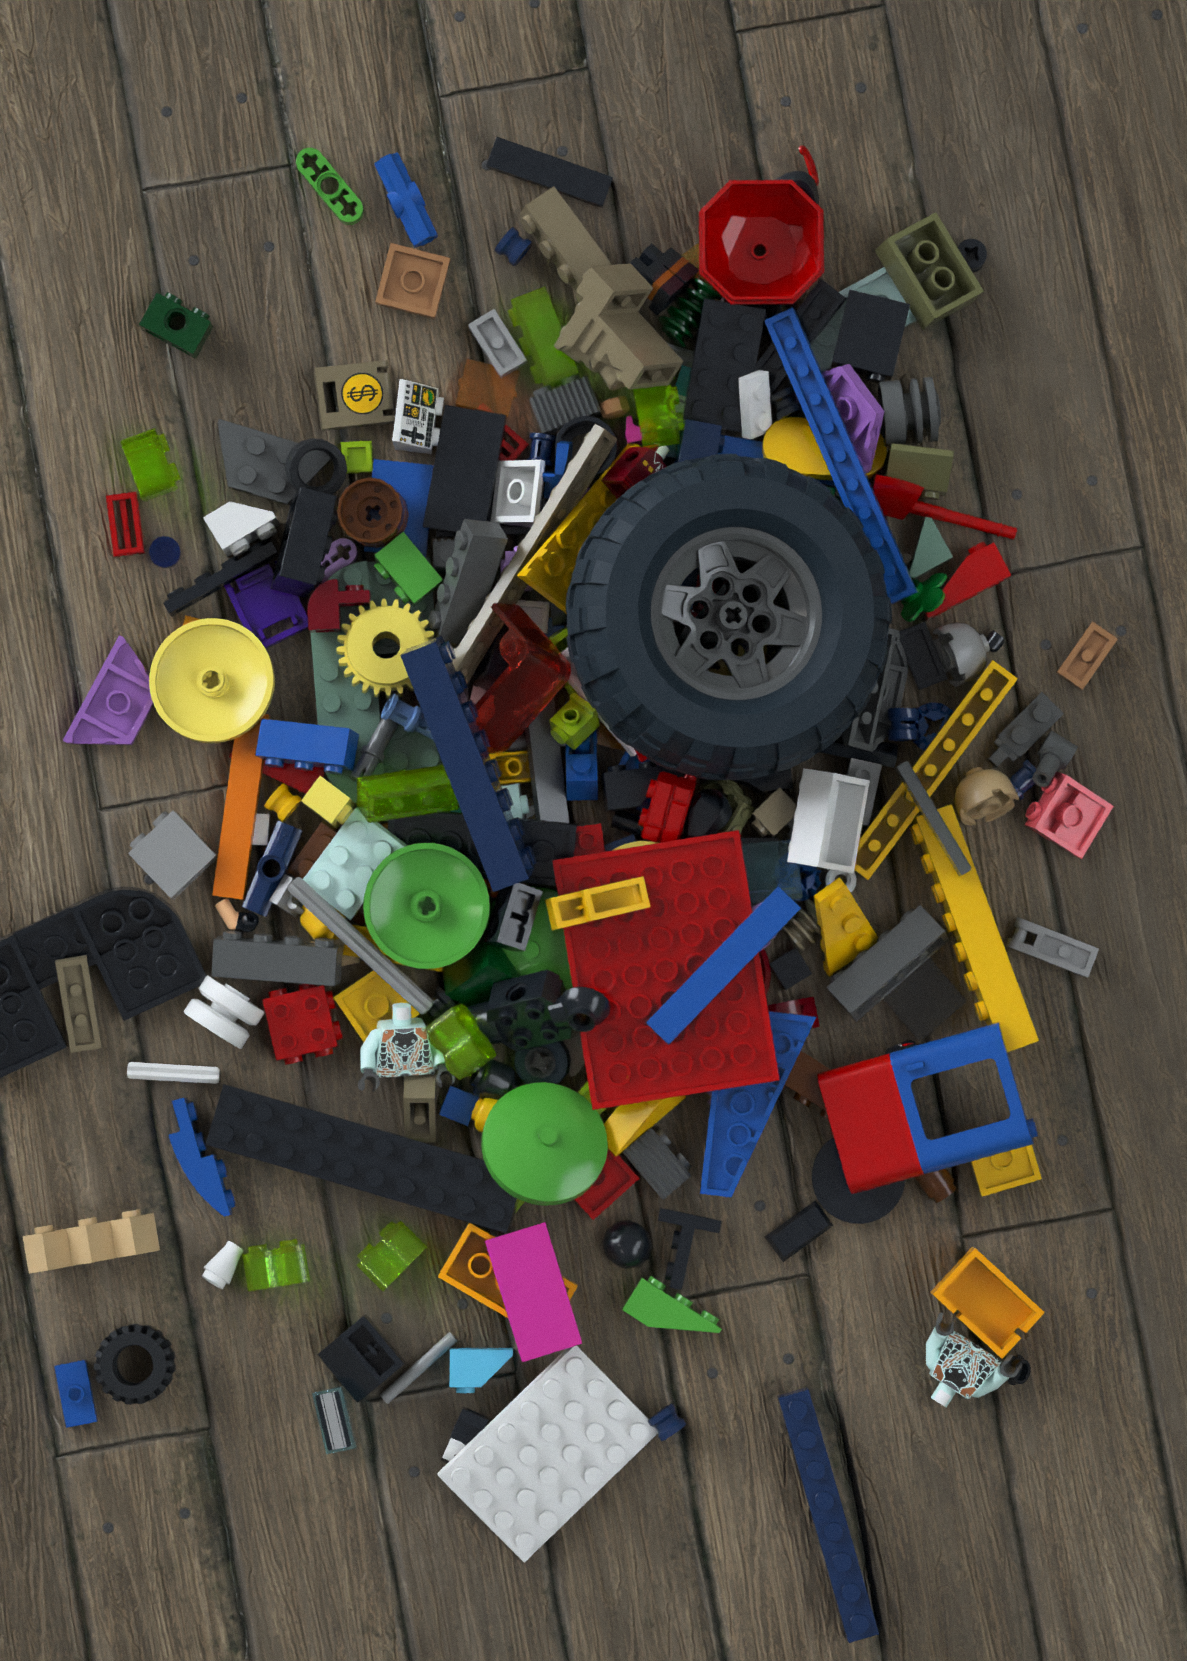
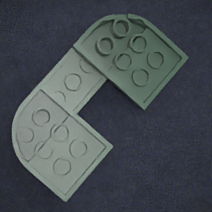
(345, 705)

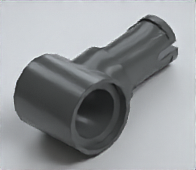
(1054, 755)

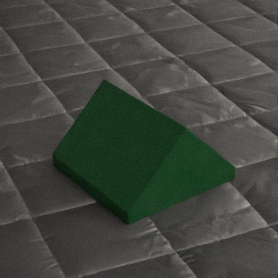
(473, 976)

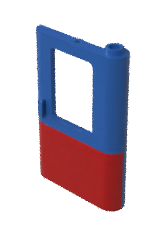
(879, 1119)

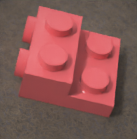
(1068, 814)

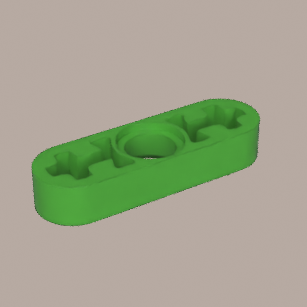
(322, 163)

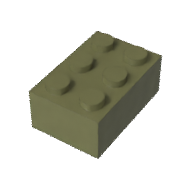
(929, 270)

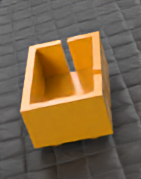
(987, 1302)

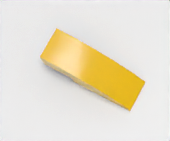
(597, 903)

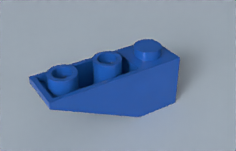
(582, 770)

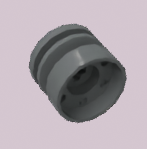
(909, 411)

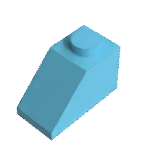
(475, 1366)

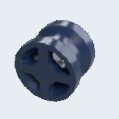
(513, 246)
(667, 1422)

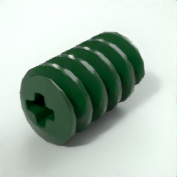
(688, 311)

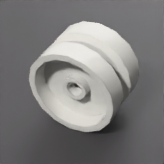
(224, 1011)

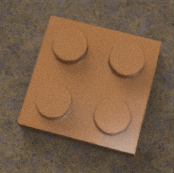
(412, 281)

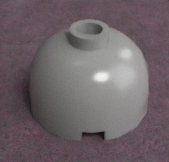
(961, 651)

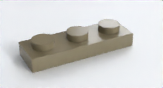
(78, 1004)

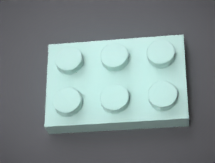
(349, 861)

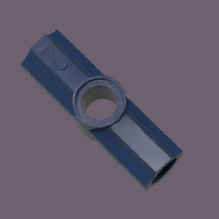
(281, 849)

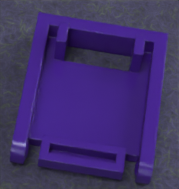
(263, 607)

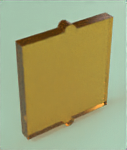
(484, 390)

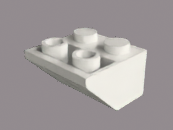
(239, 525)

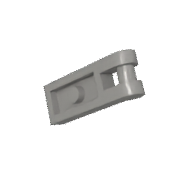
(1053, 948)

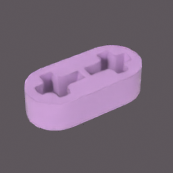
(341, 562)

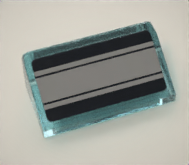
(334, 1420)

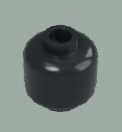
(493, 1080)

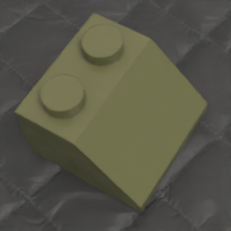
(922, 467)

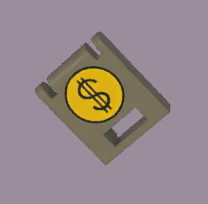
(359, 392)

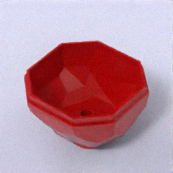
(768, 216)

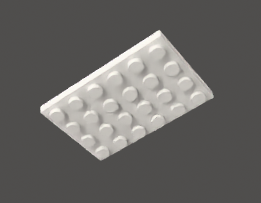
(548, 1452)

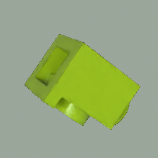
(574, 722)

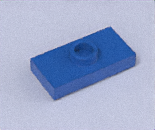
(76, 1393)

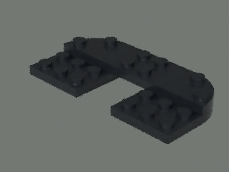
(125, 932)

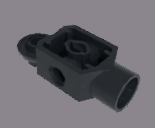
(538, 1011)

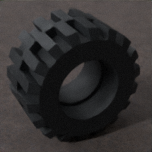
(108, 1372)

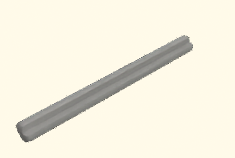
(360, 945)

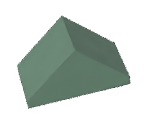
(930, 550)

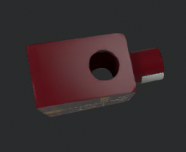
(634, 467)

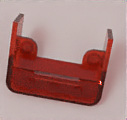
(526, 685)

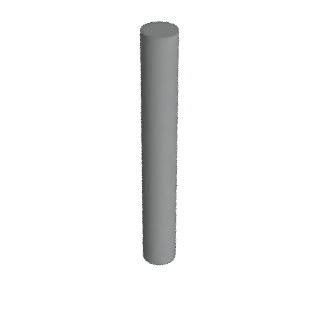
(418, 1367)

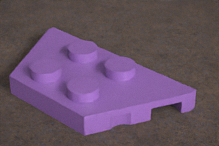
(858, 410)
(115, 703)

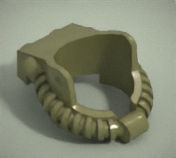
(738, 801)

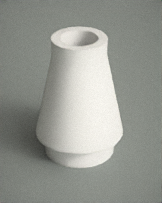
(222, 1266)

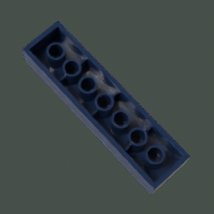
(468, 764)

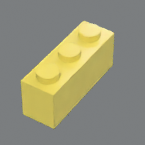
(328, 802)

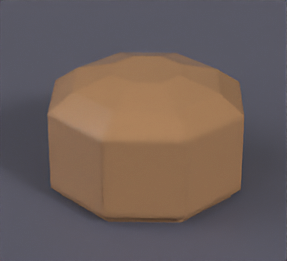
(614, 408)

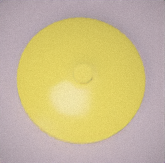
(211, 680)

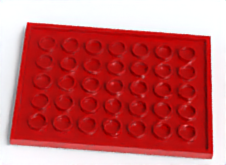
(646, 955)

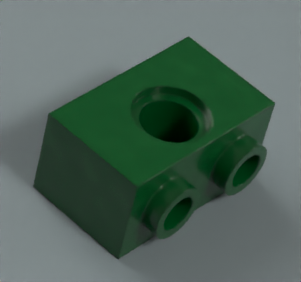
(189, 338)

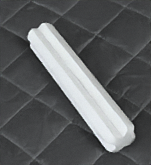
(173, 1072)

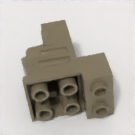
(613, 334)

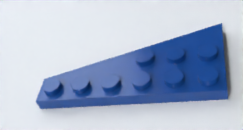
(742, 1112)

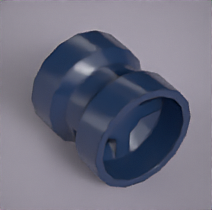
(905, 731)

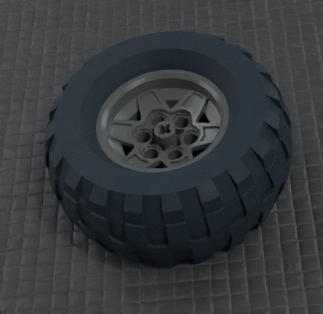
(798, 546)

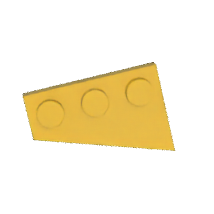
(842, 926)

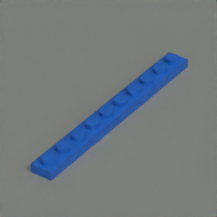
(838, 447)

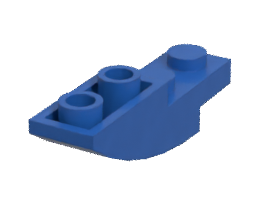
(203, 1172)

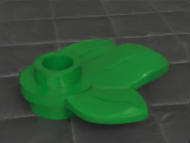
(927, 599)

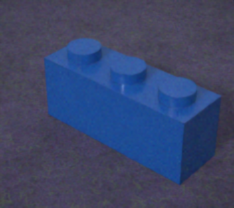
(307, 746)

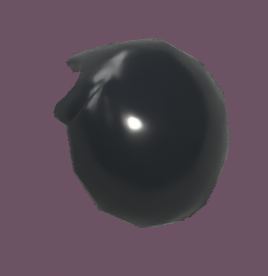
(627, 1244)

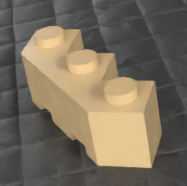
(91, 1241)

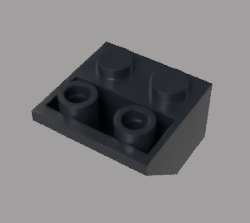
(361, 1358)

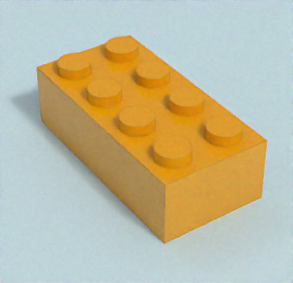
(473, 1273)

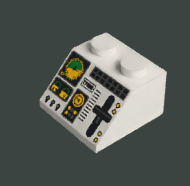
(417, 417)

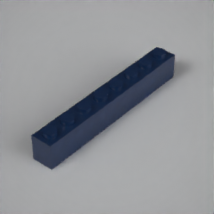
(828, 1515)

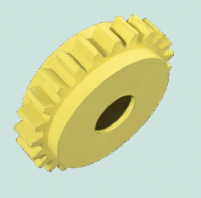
(368, 629)

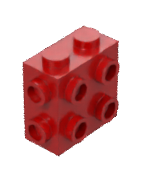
(302, 1022)

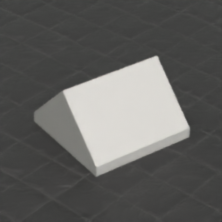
(518, 492)

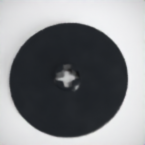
(834, 1194)

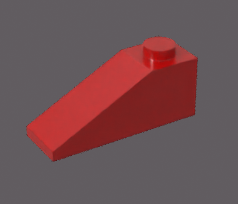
(975, 575)

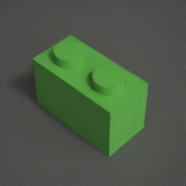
(407, 570)

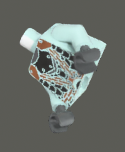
(400, 1049)
(963, 1365)

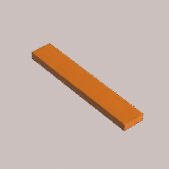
(239, 817)

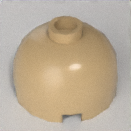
(984, 794)

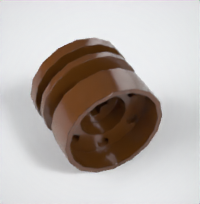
(355, 508)

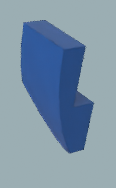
(563, 457)

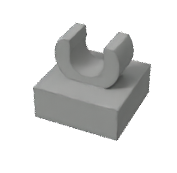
(284, 899)

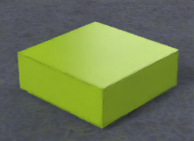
(358, 456)

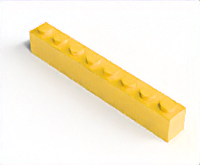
(933, 766)

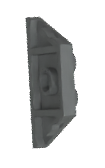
(258, 462)

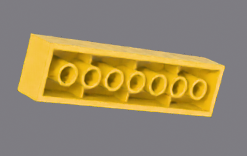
(976, 935)

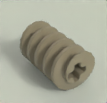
(803, 926)

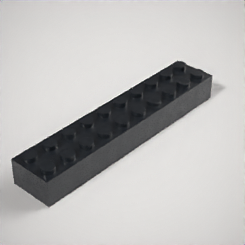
(360, 1157)

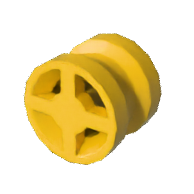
(283, 802)

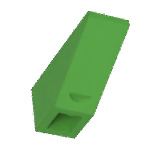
(661, 1310)

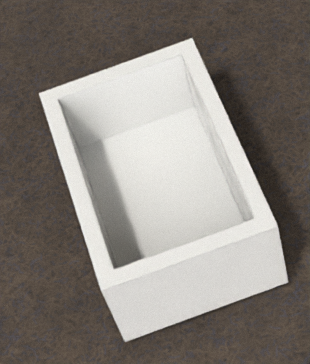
(828, 820)

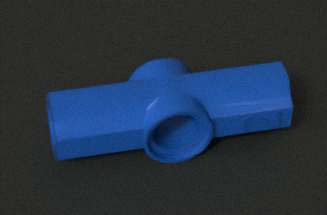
(406, 199)

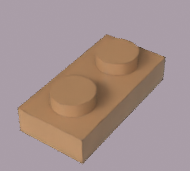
(1087, 656)

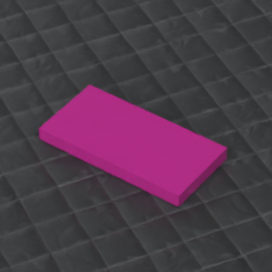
(533, 1292)

